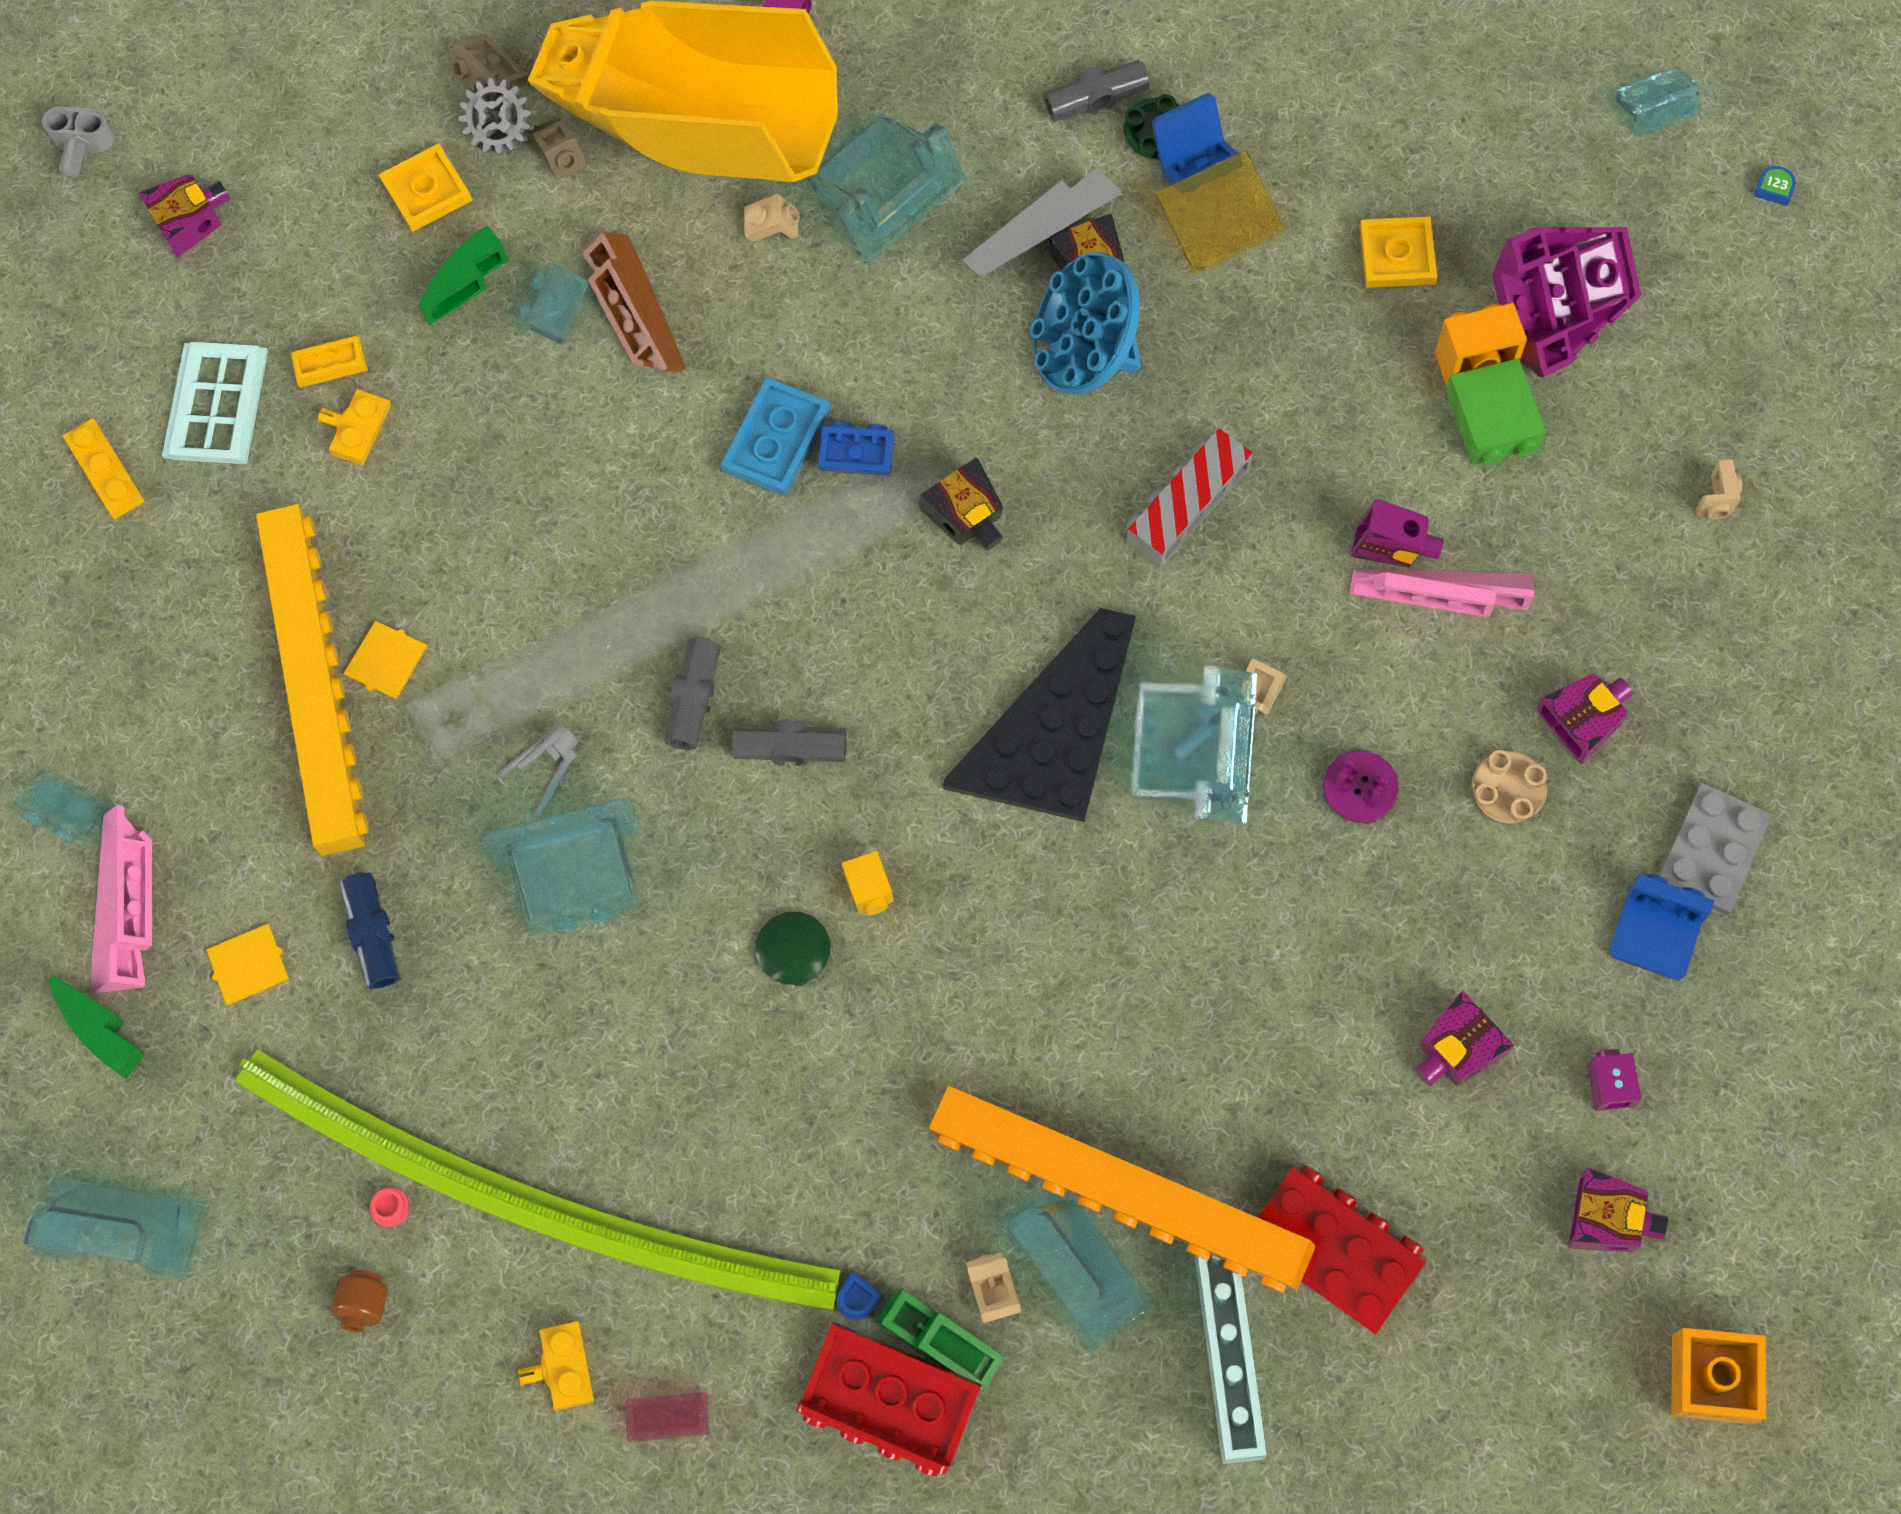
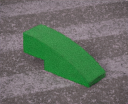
(462, 275)
(96, 1028)
(939, 1338)

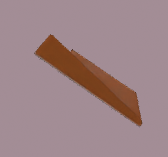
(631, 303)

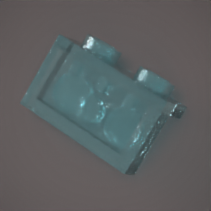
(1660, 100)
(553, 304)
(64, 808)

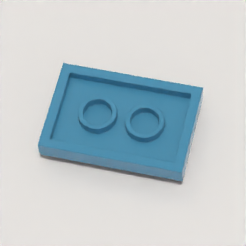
(776, 436)

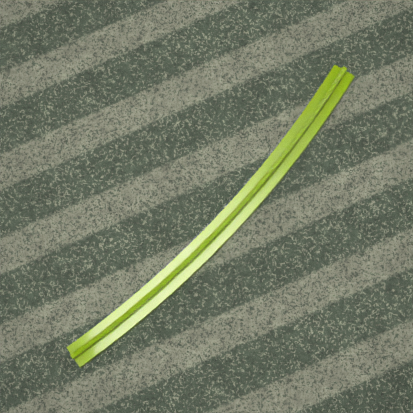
(531, 1207)

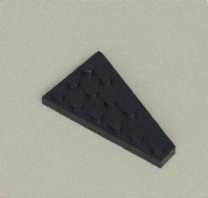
(1054, 734)

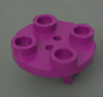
(1375, 796)

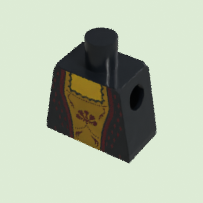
(1090, 237)
(965, 505)

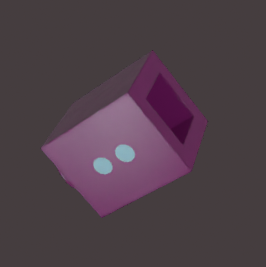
(1613, 1080)

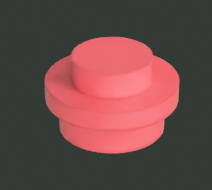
(389, 1207)

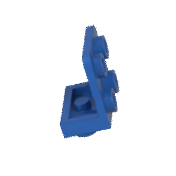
(1190, 138)
(1659, 926)

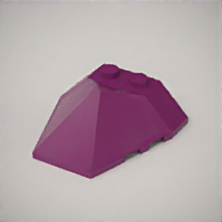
(1565, 288)

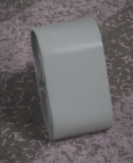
(77, 133)

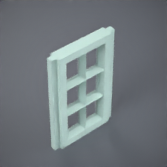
(184, 396)

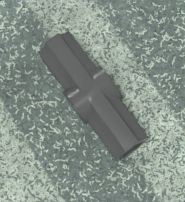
(1096, 90)
(691, 693)
(789, 743)

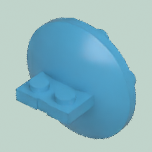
(1089, 324)

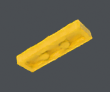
(103, 468)

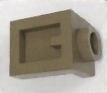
(559, 149)

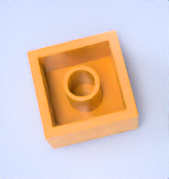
(1479, 339)
(1718, 1376)

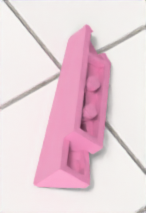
(1447, 590)
(122, 905)

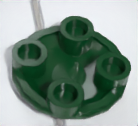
(1139, 120)
(793, 948)

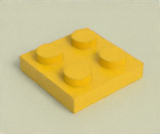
(425, 187)
(1398, 252)

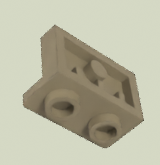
(483, 59)

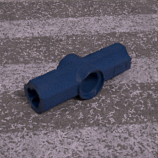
(369, 930)

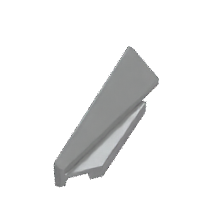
(1042, 219)

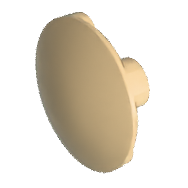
(1509, 786)

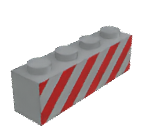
(1189, 497)

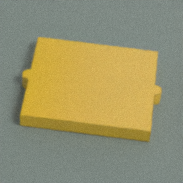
(385, 660)
(247, 964)

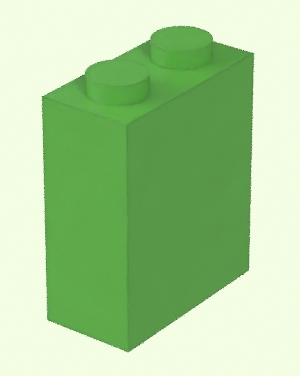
(1496, 412)

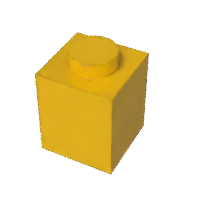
(868, 883)

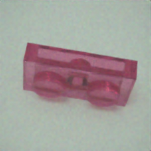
(667, 1417)

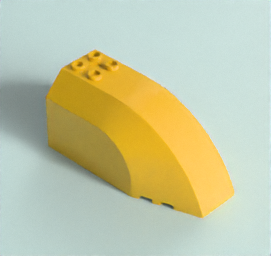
(699, 85)

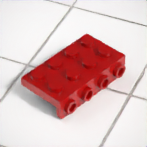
(1354, 1257)
(889, 1400)

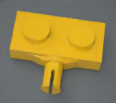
(356, 426)
(562, 1367)

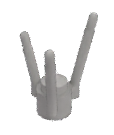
(555, 745)

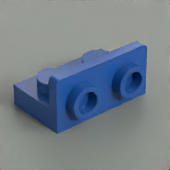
(856, 449)

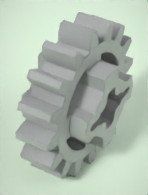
(486, 126)

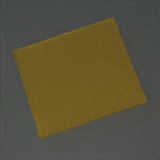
(1220, 212)

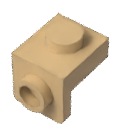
(770, 217)
(1727, 491)
(1267, 686)
(993, 1287)

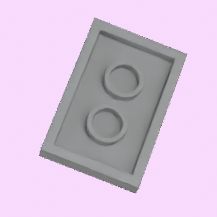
(1715, 846)

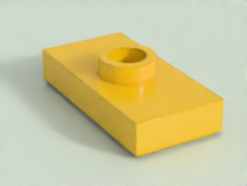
(329, 361)

